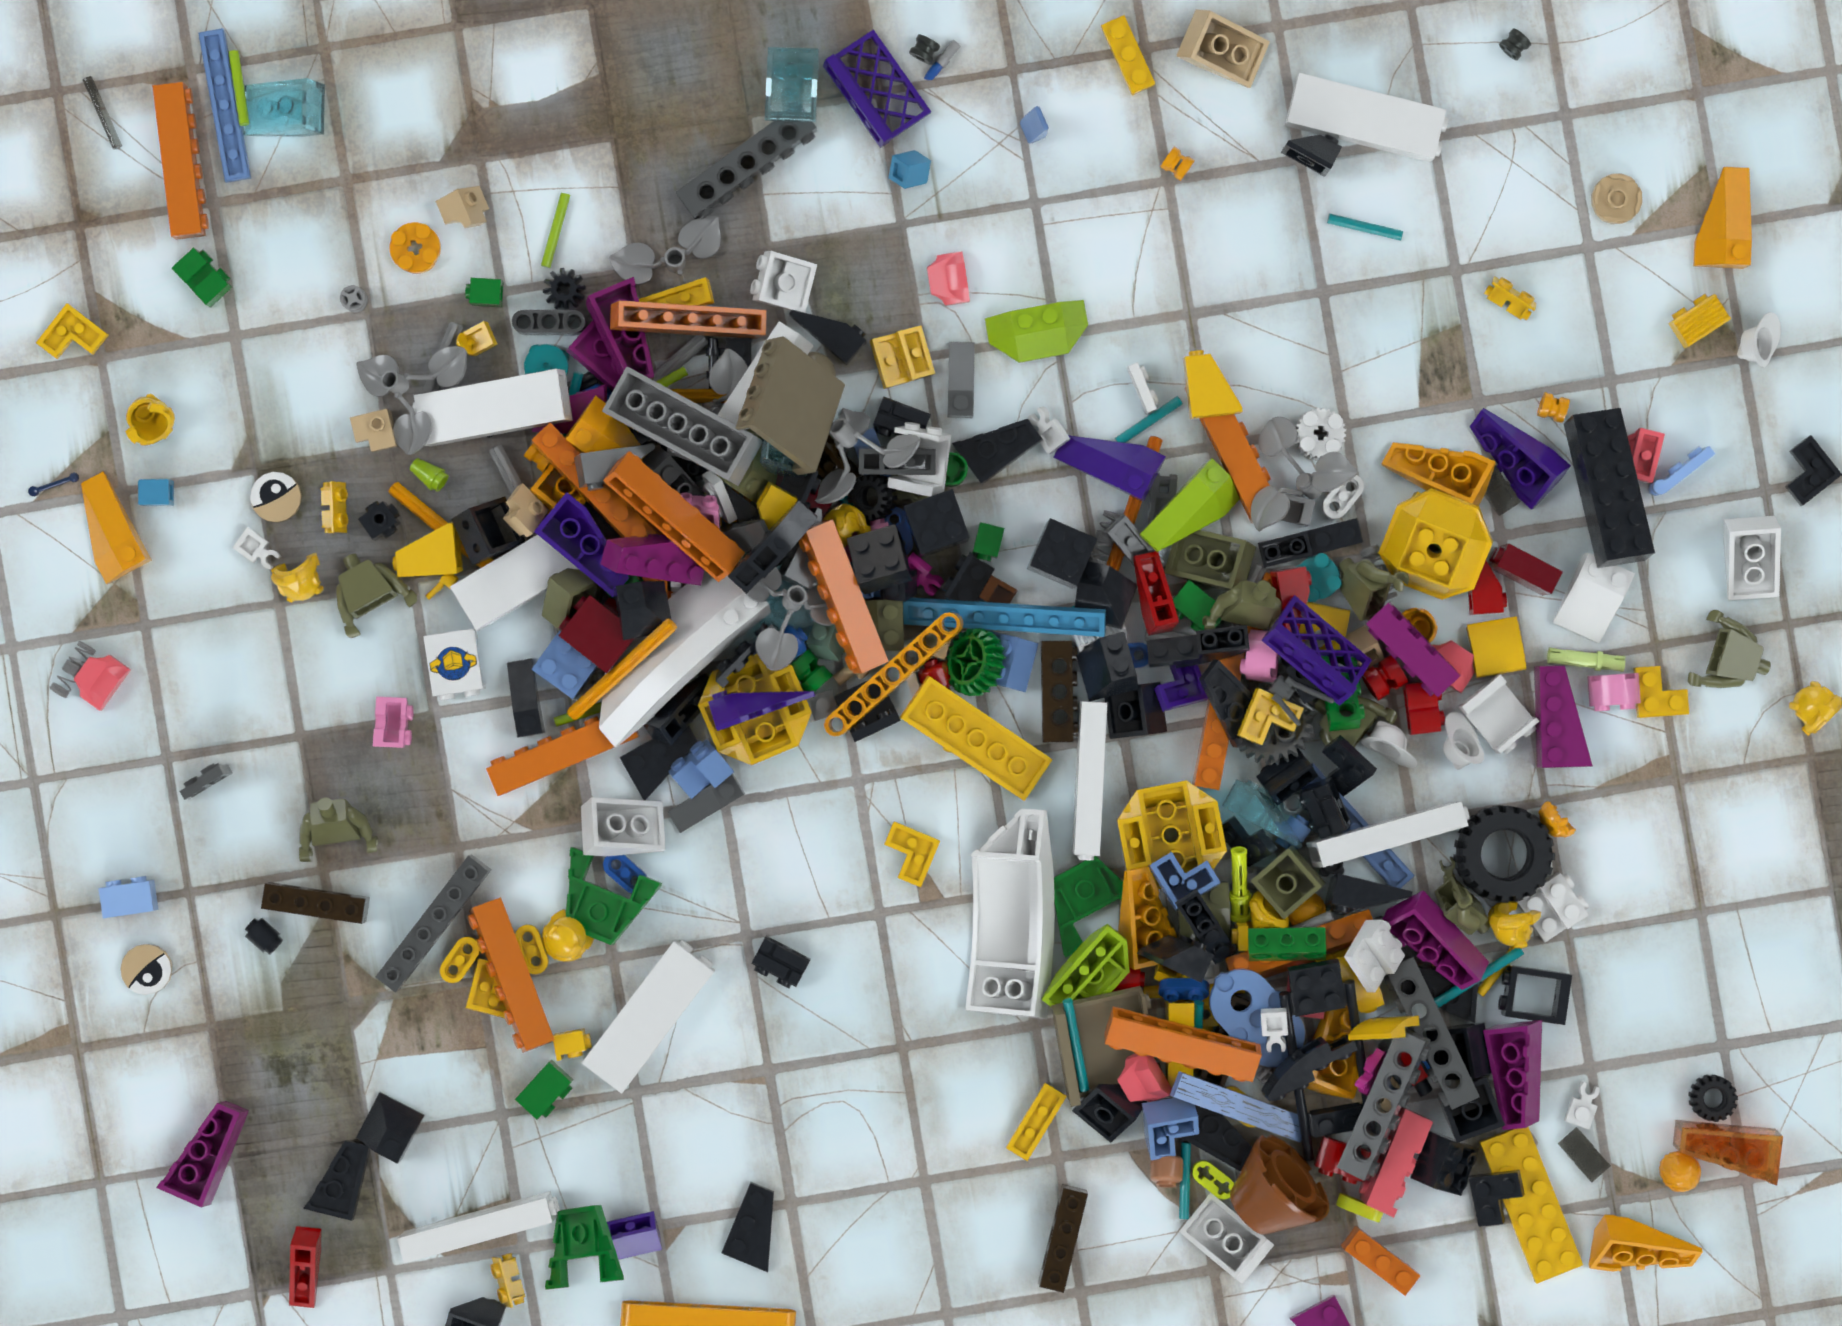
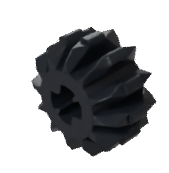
(562, 298)

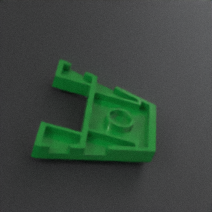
(1081, 893)
(599, 910)
(579, 1235)

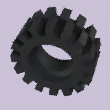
(885, 496)
(1728, 1098)

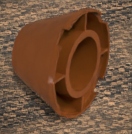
(1277, 1189)

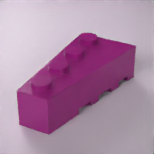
(1413, 649)
(1436, 939)

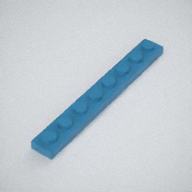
(1007, 616)

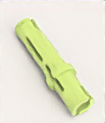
(1585, 659)

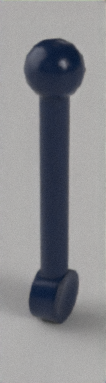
(34, 491)

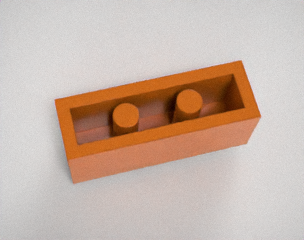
(1380, 1260)

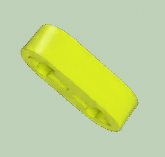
(1209, 1183)
(1358, 1207)

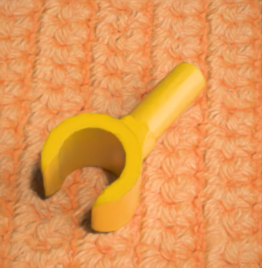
(447, 580)

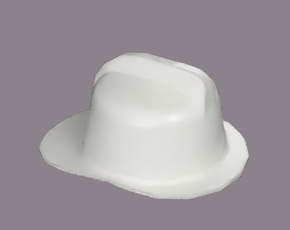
(1761, 341)
(1462, 741)
(1391, 743)

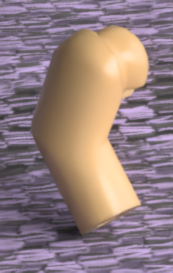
(845, 674)

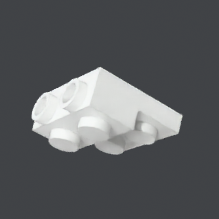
(783, 281)
(1557, 904)
(1374, 954)

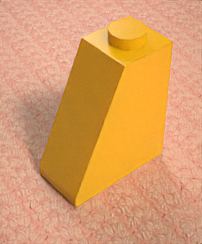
(1207, 388)
(431, 555)
(1366, 1001)

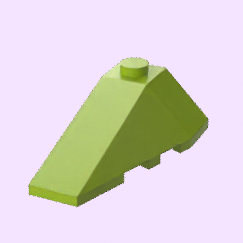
(1197, 504)

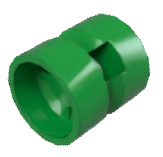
(956, 470)
(810, 673)

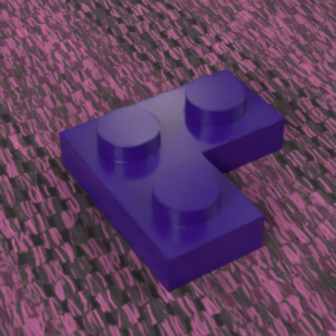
(1183, 691)

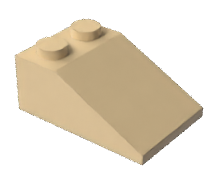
(1223, 47)

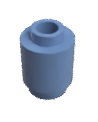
(1300, 828)

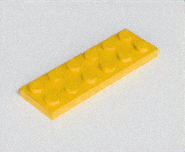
(976, 738)
(1537, 1214)

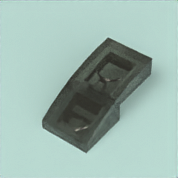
(1500, 493)
(1584, 1154)

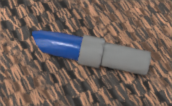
(942, 60)

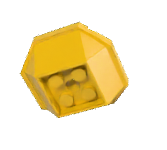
(1442, 521)
(768, 733)
(1177, 807)

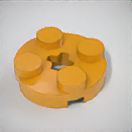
(403, 239)

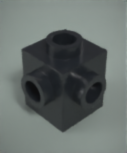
(371, 520)

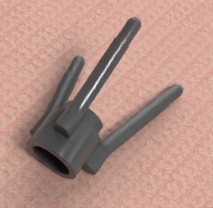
(1283, 689)

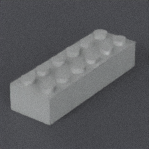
(682, 426)

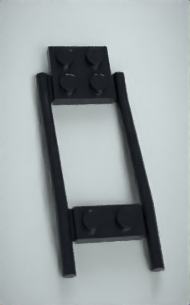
(1319, 989)

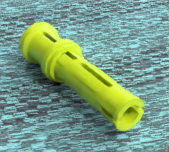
(1239, 895)

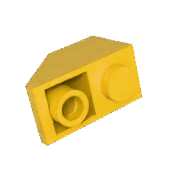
(774, 503)

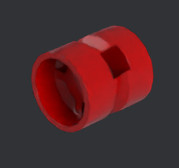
(1384, 677)

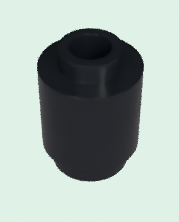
(263, 935)

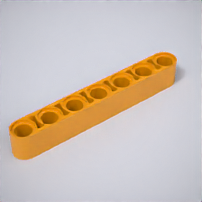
(884, 682)
(685, 1314)

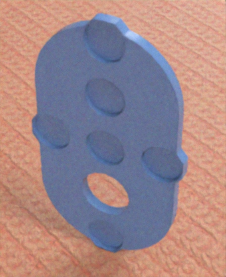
(1247, 1023)

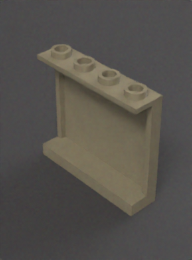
(791, 403)
(1101, 1061)

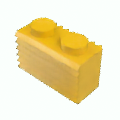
(1699, 320)

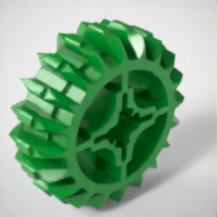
(975, 662)

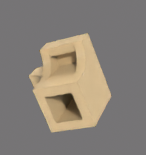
(464, 206)
(375, 428)
(524, 511)

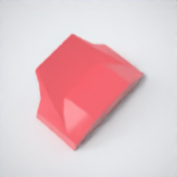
(949, 279)
(1645, 451)
(1461, 660)
(100, 679)
(1143, 1079)

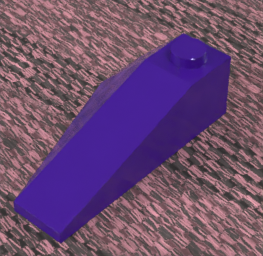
(1526, 462)
(1118, 464)
(577, 538)
(740, 707)

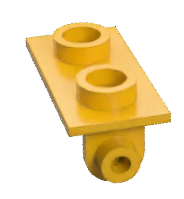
(1519, 301)
(336, 518)
(508, 1289)

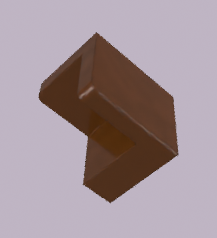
(997, 591)

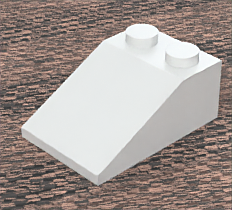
(1752, 557)
(1592, 598)
(622, 827)
(1226, 1238)

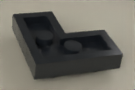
(1817, 474)
(1351, 765)
(1257, 844)
(1489, 1190)

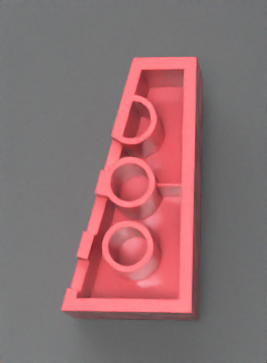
(1396, 1163)

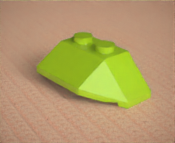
(1038, 330)
(1092, 969)

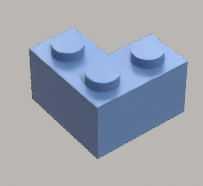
(700, 768)
(1177, 883)
(1166, 1121)

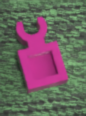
(923, 576)
(1371, 1068)

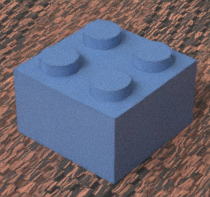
(564, 667)

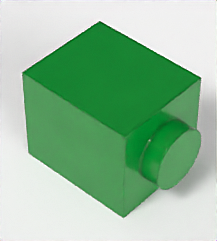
(485, 292)
(988, 541)

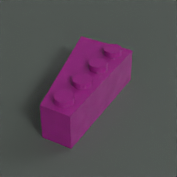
(624, 347)
(651, 558)
(1559, 729)
(1516, 1070)
(206, 1156)

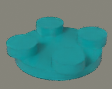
(546, 358)
(1324, 576)

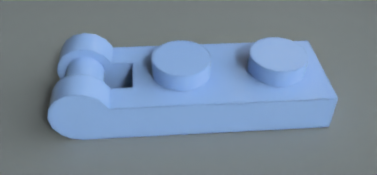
(1680, 471)

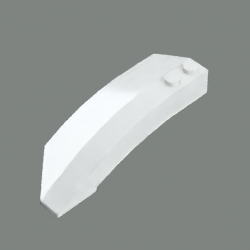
(707, 624)
(1013, 919)

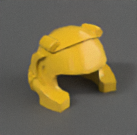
(149, 420)
(847, 520)
(300, 582)
(1815, 706)
(1264, 915)
(1512, 929)
(565, 938)

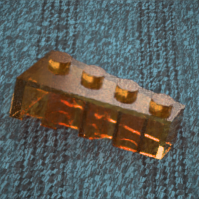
(1734, 1147)

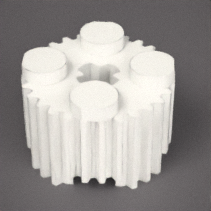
(1330, 424)

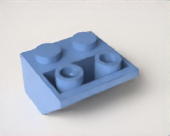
(1018, 661)

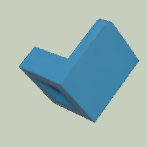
(909, 169)
(156, 492)

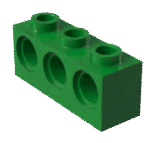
(1335, 720)
(1287, 944)

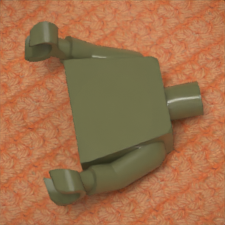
(1367, 586)
(366, 588)
(1246, 605)
(1734, 656)
(1353, 736)
(333, 823)
(1459, 904)

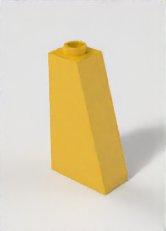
(1180, 1012)

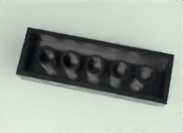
(1609, 488)

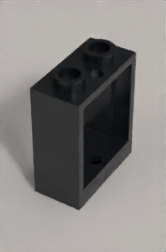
(1561, 995)

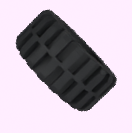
(1537, 860)

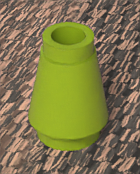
(429, 474)

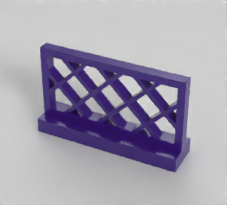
(856, 95)
(1309, 660)

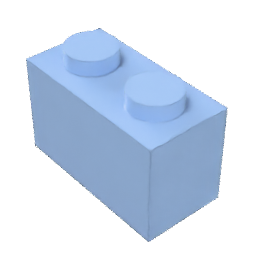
(128, 898)

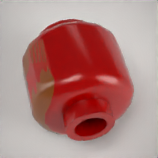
(937, 670)

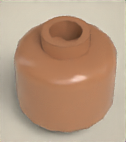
(1167, 1171)

